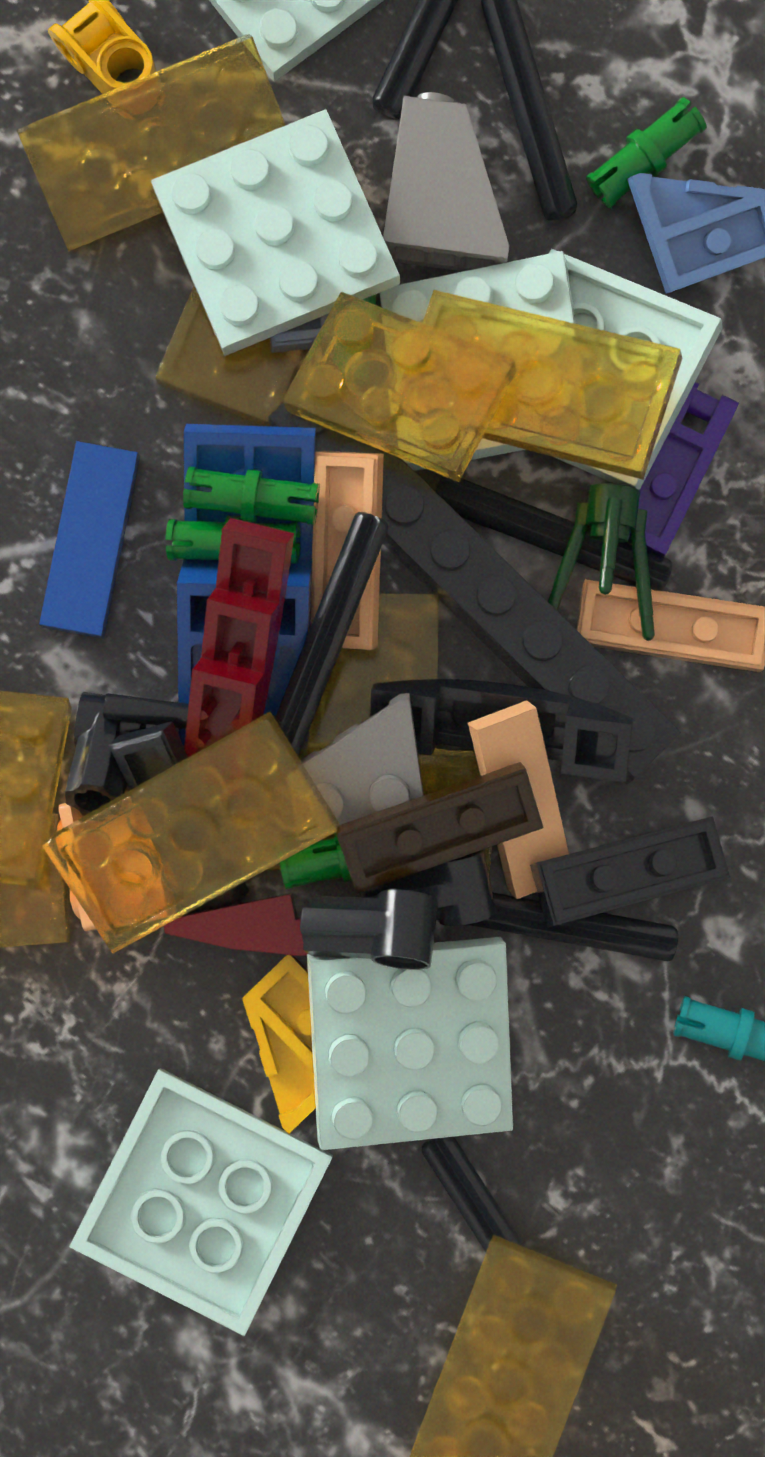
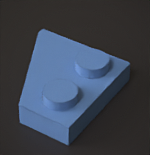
(699, 227)

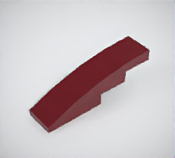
(239, 633)
(256, 926)

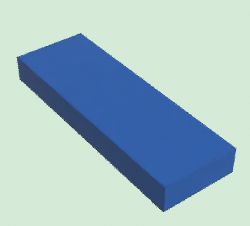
(89, 540)

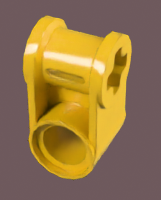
(102, 45)

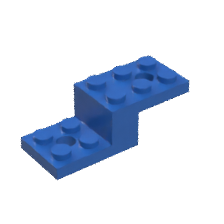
(279, 455)

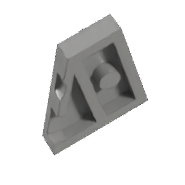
(370, 764)

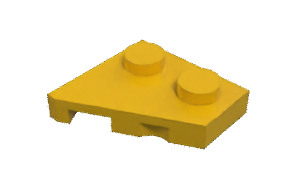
(282, 1024)

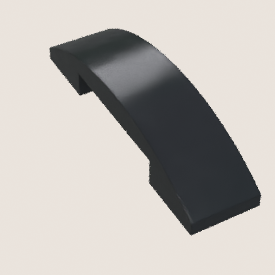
(579, 733)

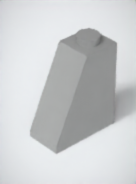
(440, 191)

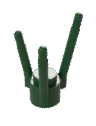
(611, 515)

